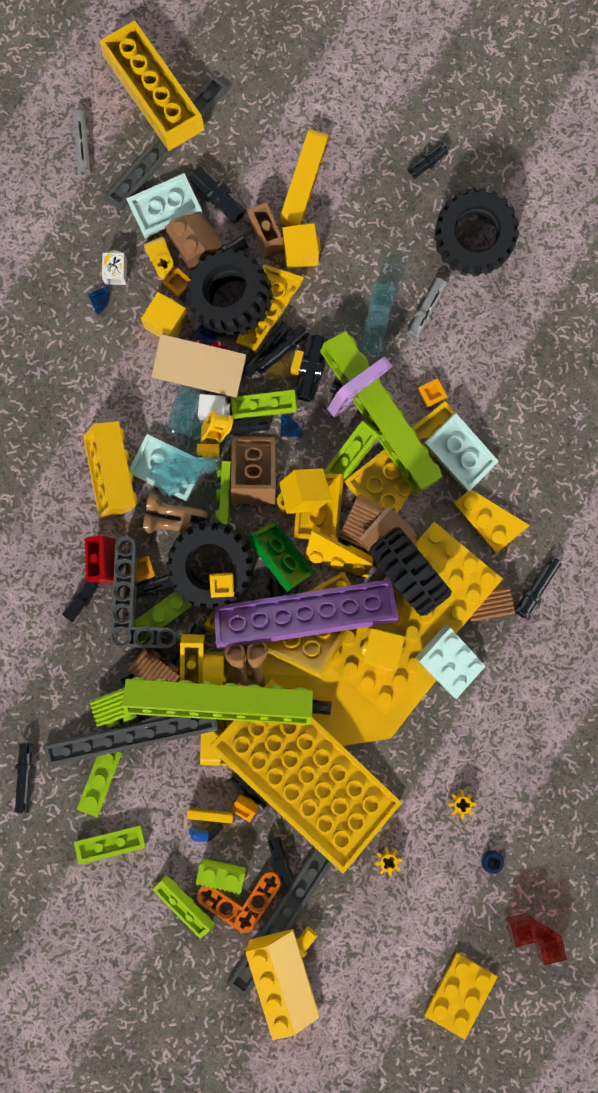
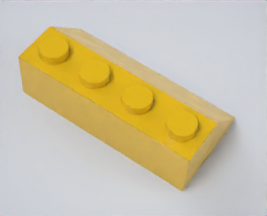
(109, 469)
(282, 983)

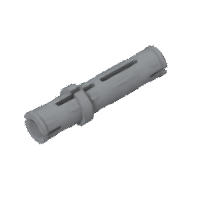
(79, 119)
(422, 316)

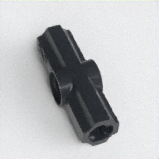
(218, 194)
(311, 369)

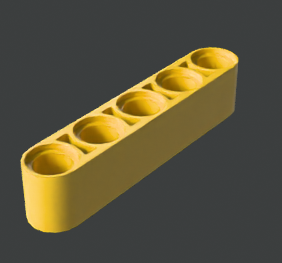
(303, 178)

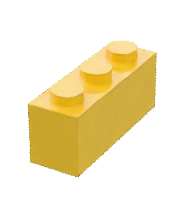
(192, 657)

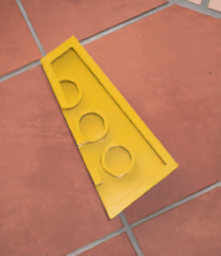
(284, 288)

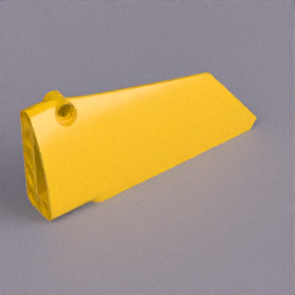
(352, 715)

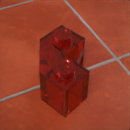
(526, 929)

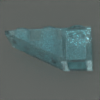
(377, 319)
(184, 410)
(178, 471)

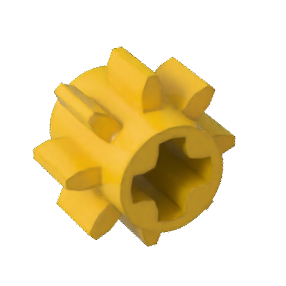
(457, 799)
(388, 868)

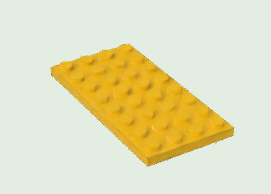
(470, 586)
(309, 783)

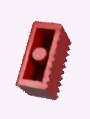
(99, 559)

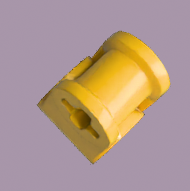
(160, 256)
(215, 428)

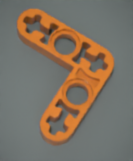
(238, 909)

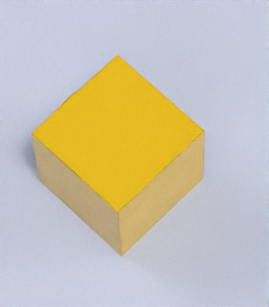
(301, 246)
(164, 316)
(304, 490)
(382, 650)

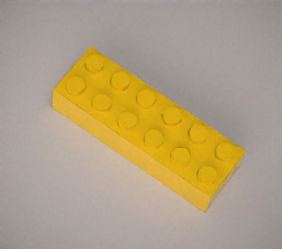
(151, 85)

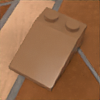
(253, 470)

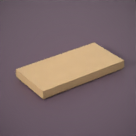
(198, 365)

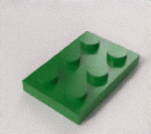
(280, 556)

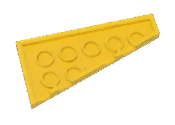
(381, 479)
(306, 653)

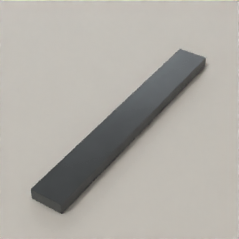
(157, 153)
(126, 738)
(285, 913)

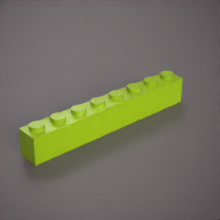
(380, 412)
(218, 701)

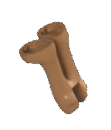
(154, 523)
(256, 655)

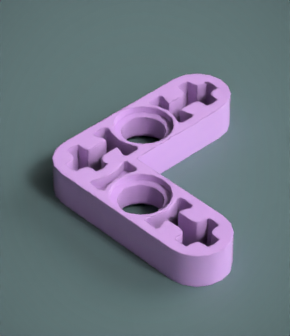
(347, 393)

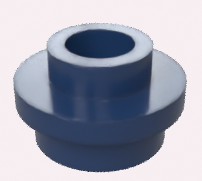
(499, 861)

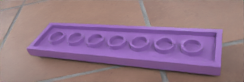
(305, 614)

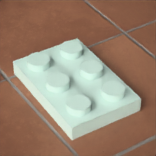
(163, 205)
(460, 452)
(152, 453)
(450, 661)

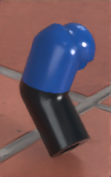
(205, 835)

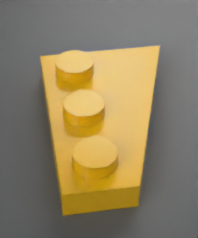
(333, 554)

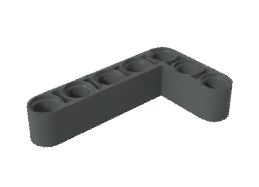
(129, 603)

